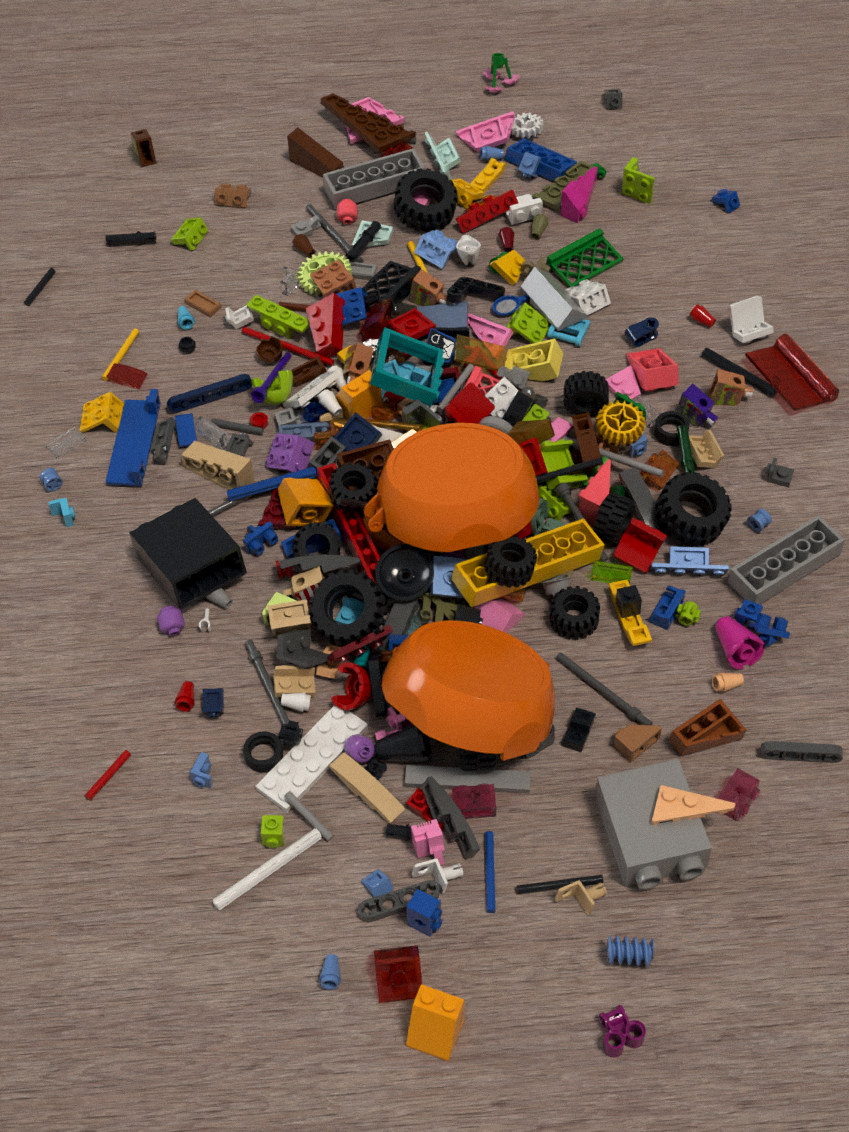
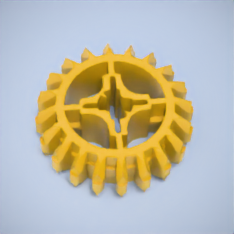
(631, 427)

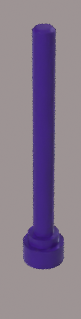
(260, 393)

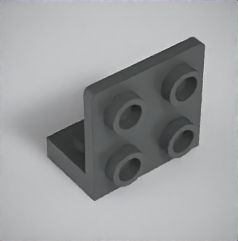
(295, 649)

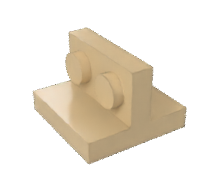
(289, 617)

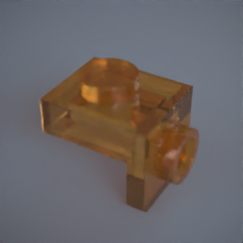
(321, 438)

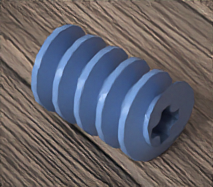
(630, 950)

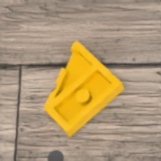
(509, 266)

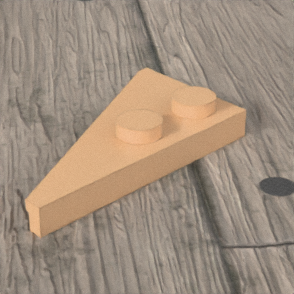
(680, 804)

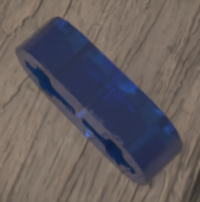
(313, 412)

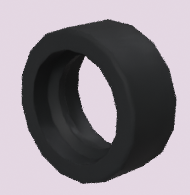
(673, 418)
(262, 738)

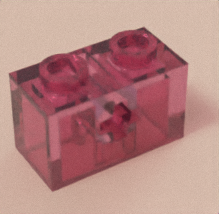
(743, 785)
(484, 801)

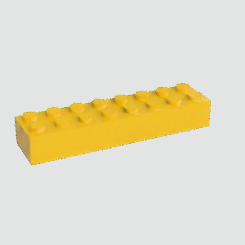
(556, 552)

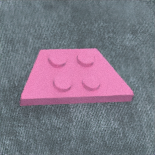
(489, 132)

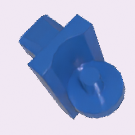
(258, 536)
(762, 626)

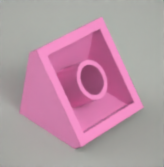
(499, 614)

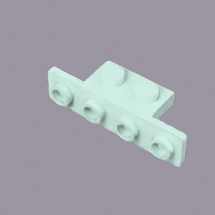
(445, 154)

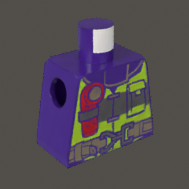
(696, 407)

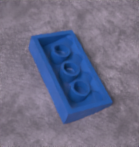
(551, 163)

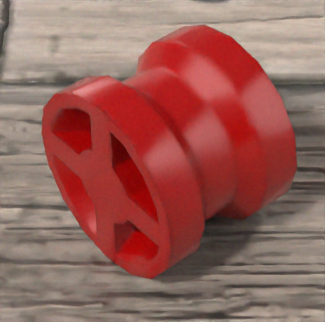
(288, 571)

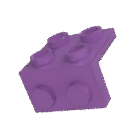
(289, 452)

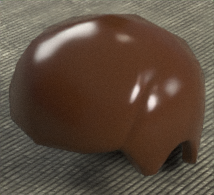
(269, 350)

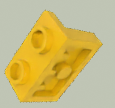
(466, 192)

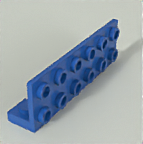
(134, 441)

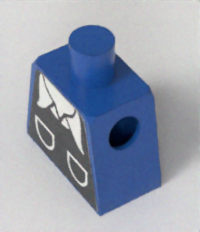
(443, 342)

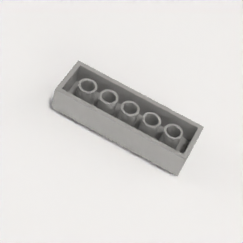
(370, 177)
(786, 560)

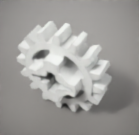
(527, 125)

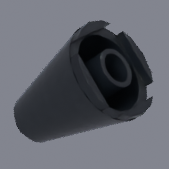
(404, 745)

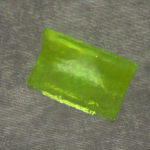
(611, 572)

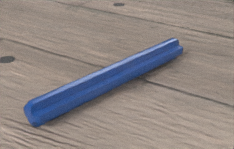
(269, 484)

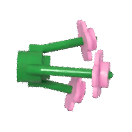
(497, 62)

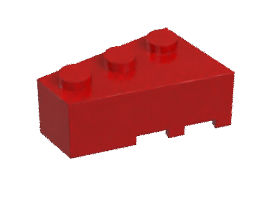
(326, 324)

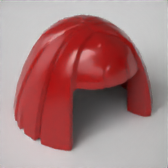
(357, 687)

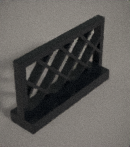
(397, 292)

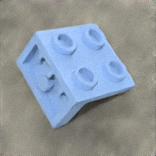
(436, 247)

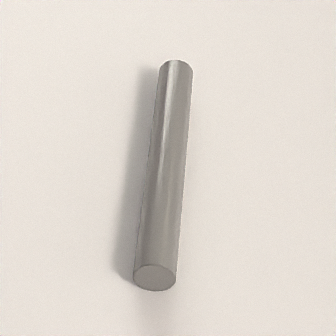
(307, 814)

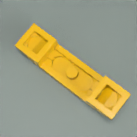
(632, 626)

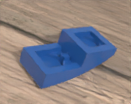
(185, 429)

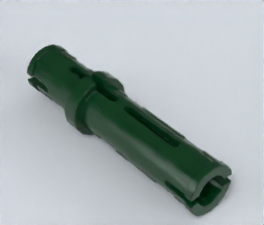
(685, 448)

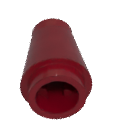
(506, 238)

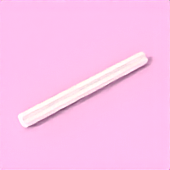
(266, 869)

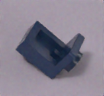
(213, 702)

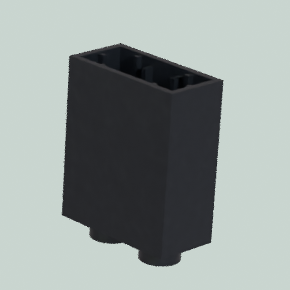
(188, 553)

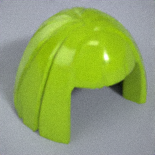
(279, 389)

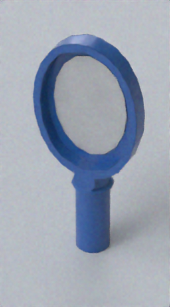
(508, 304)

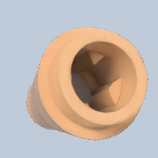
(726, 681)

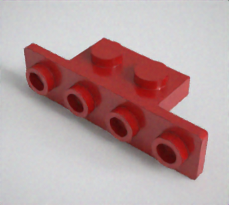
(485, 210)

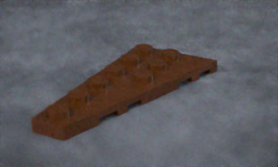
(368, 125)

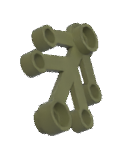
(442, 608)

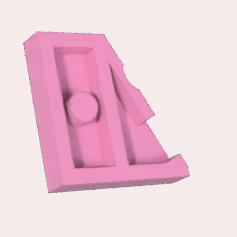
(624, 383)

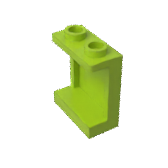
(557, 456)

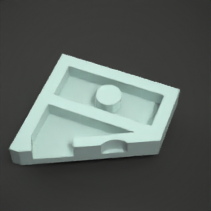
(382, 237)

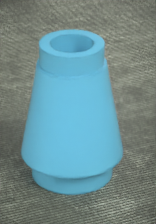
(185, 318)

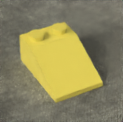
(539, 358)

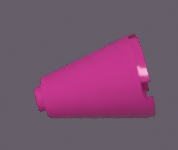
(738, 643)

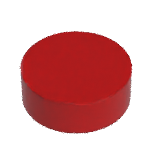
(259, 420)

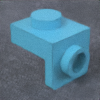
(61, 506)

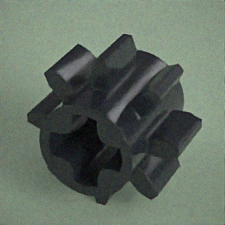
(291, 733)

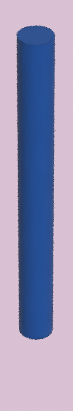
(490, 874)

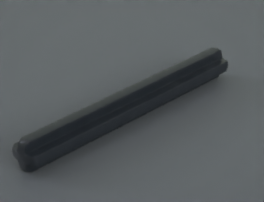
(729, 366)

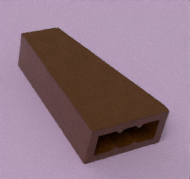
(310, 154)

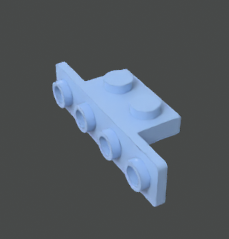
(689, 559)

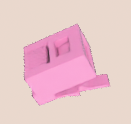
(428, 840)

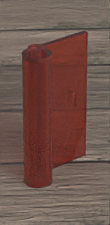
(793, 374)

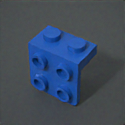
(354, 307)

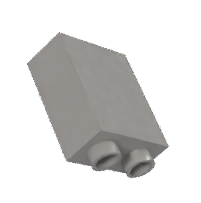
(645, 850)

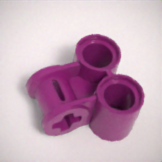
(618, 1029)

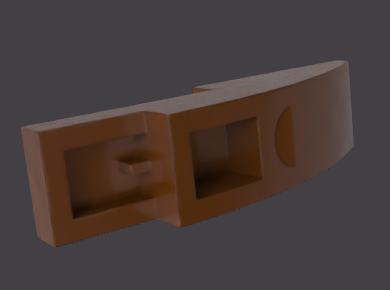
(586, 437)

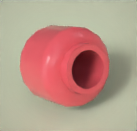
(347, 211)

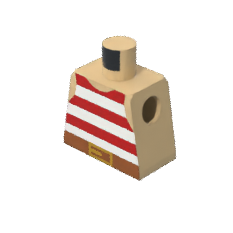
(304, 584)

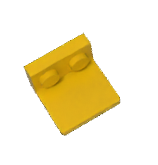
(105, 410)

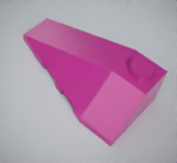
(577, 196)

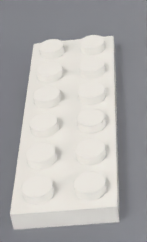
(310, 758)

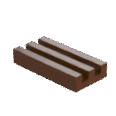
(308, 374)

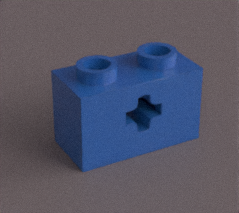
(424, 913)

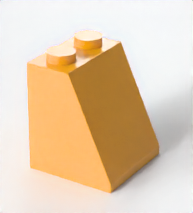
(359, 397)
(304, 501)
(435, 1022)

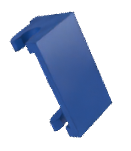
(667, 607)

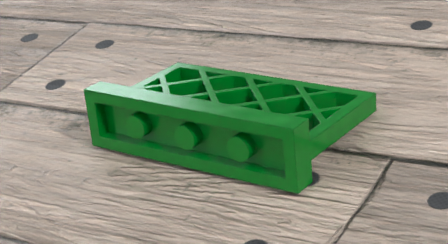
(579, 247)

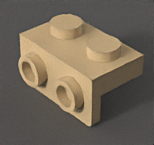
(706, 450)

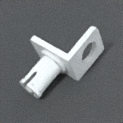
(440, 874)

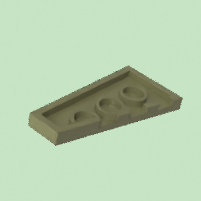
(552, 195)

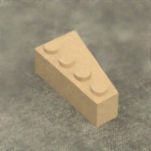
(218, 465)

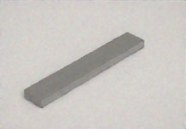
(453, 776)

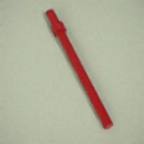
(290, 347)

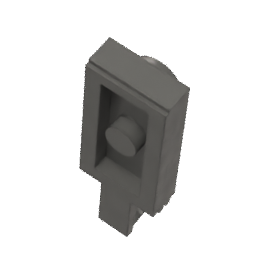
(163, 439)

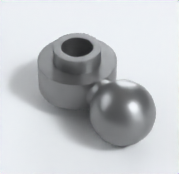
(542, 400)

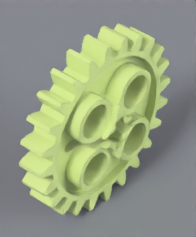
(315, 264)

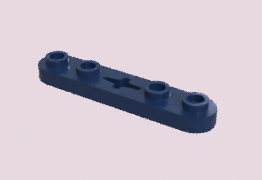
(201, 395)

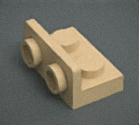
(293, 680)

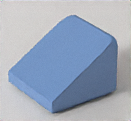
(377, 883)

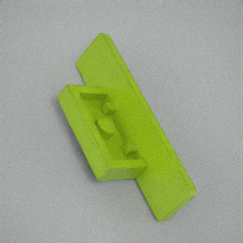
(277, 317)

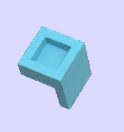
(421, 376)

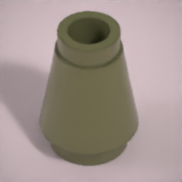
(539, 225)

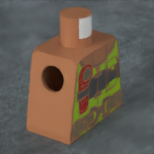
(427, 290)
(357, 361)
(728, 388)

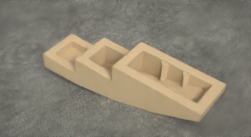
(367, 787)

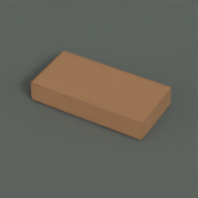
(202, 303)

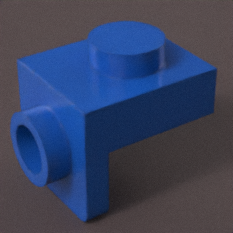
(728, 198)
(748, 611)

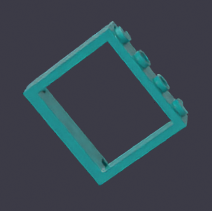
(402, 386)

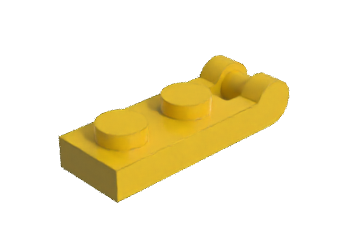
(489, 175)

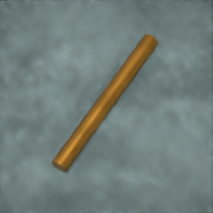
(395, 425)

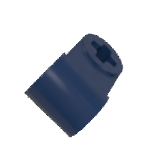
(642, 331)

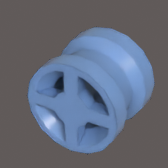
(51, 479)
(759, 520)

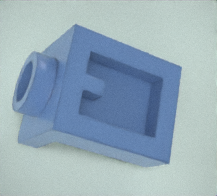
(200, 771)

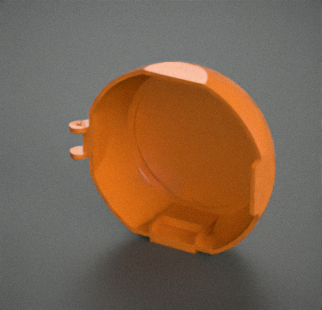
(454, 488)
(472, 688)

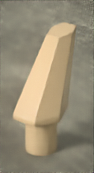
(329, 416)

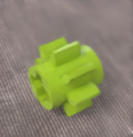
(688, 613)

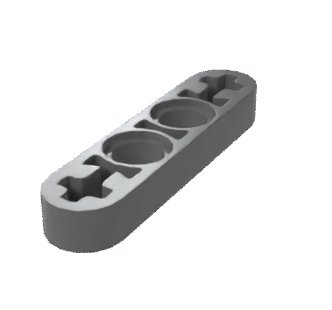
(801, 752)
(397, 898)

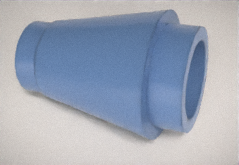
(488, 152)
(330, 974)

